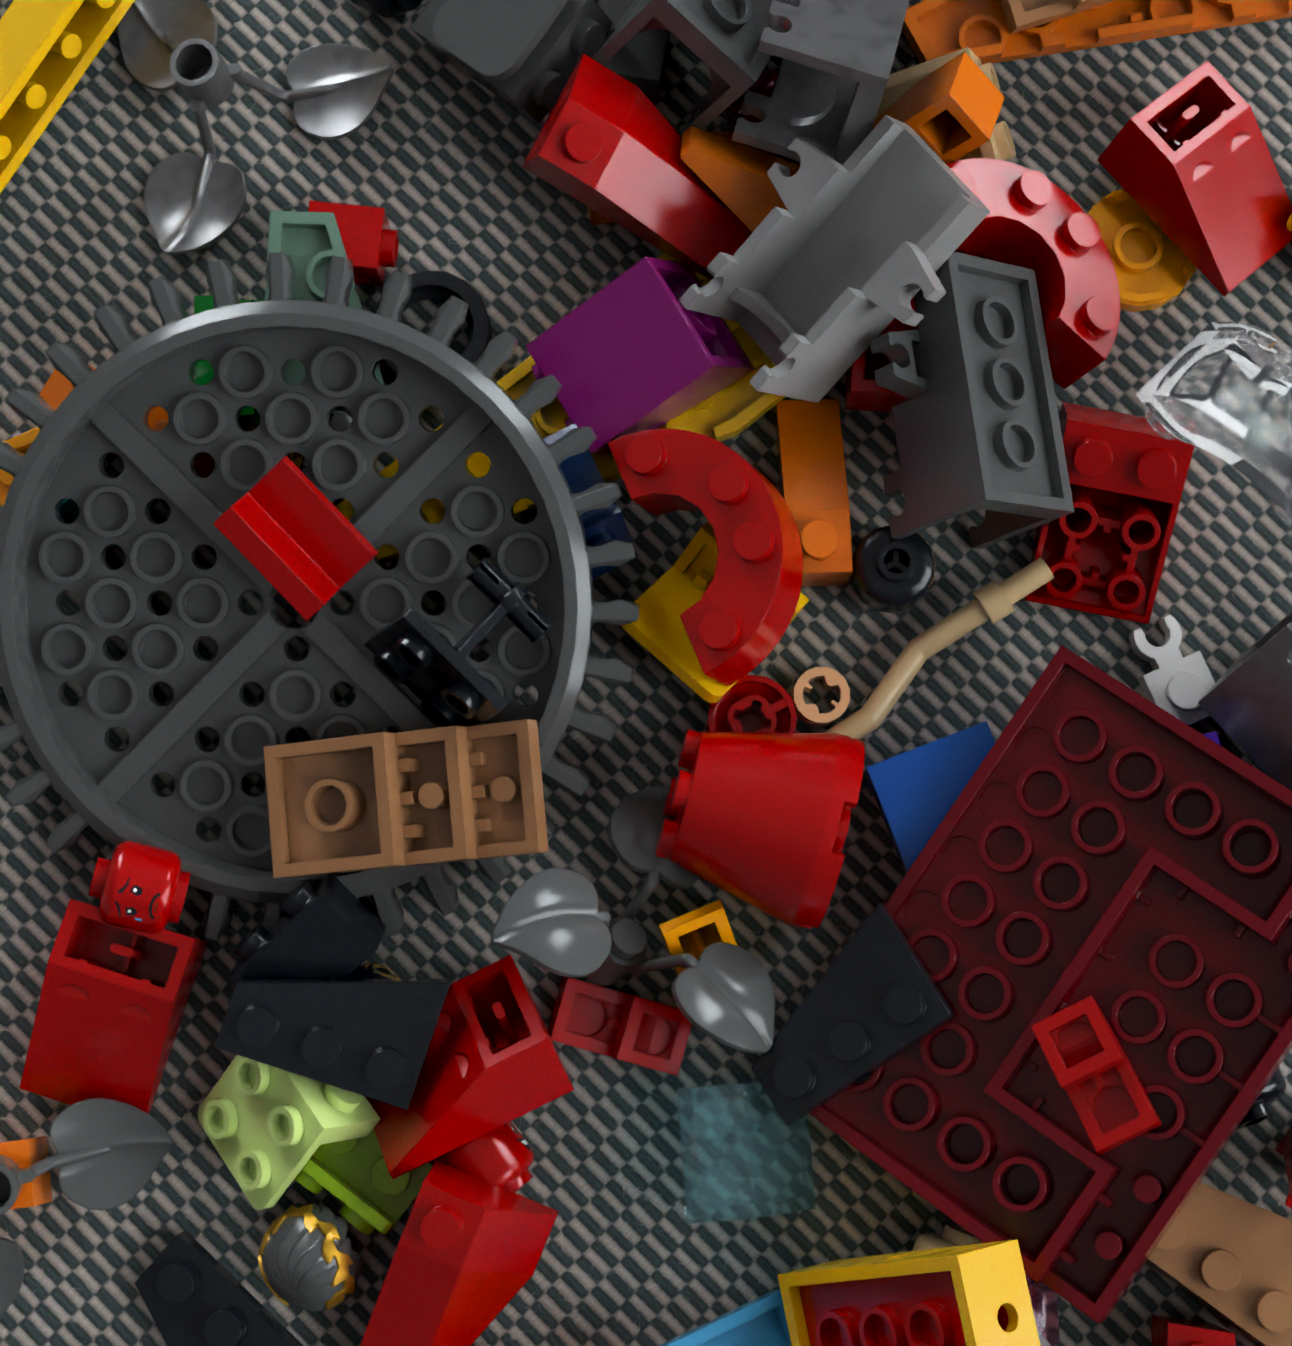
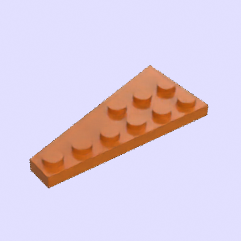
(950, 25)

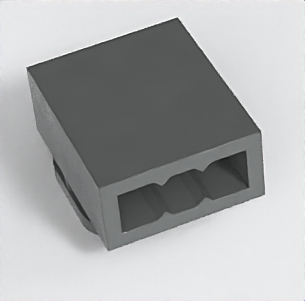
(515, 46)

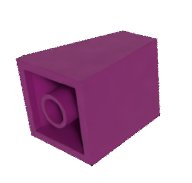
(637, 353)

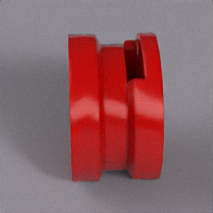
(753, 706)

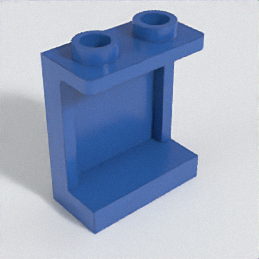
(923, 784)

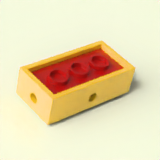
(913, 1299)

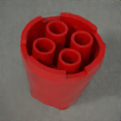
(765, 816)

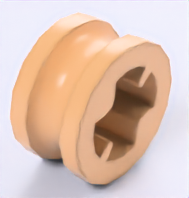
(831, 680)

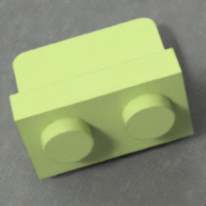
(274, 1121)

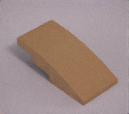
(405, 798)

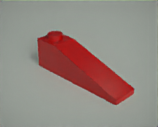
(625, 163)
(457, 1261)

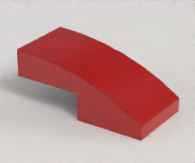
(619, 1025)
(1096, 1075)

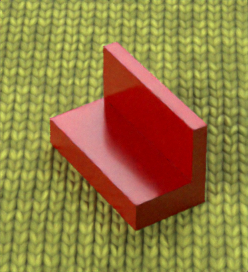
(295, 538)

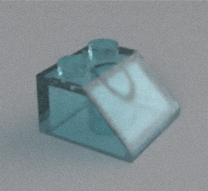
(741, 1154)

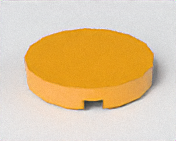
(1144, 257)

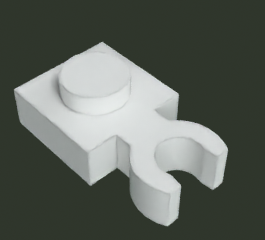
(1176, 681)

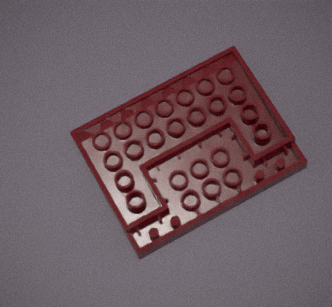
(1077, 864)

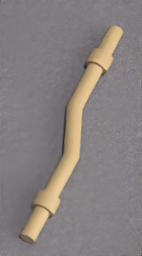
(989, 604)

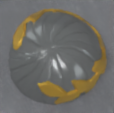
(309, 1258)

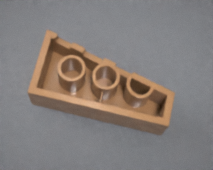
(1232, 1262)

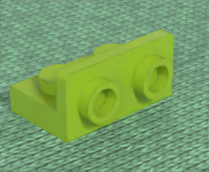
(360, 1179)

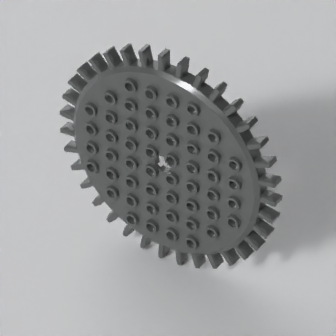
(248, 353)

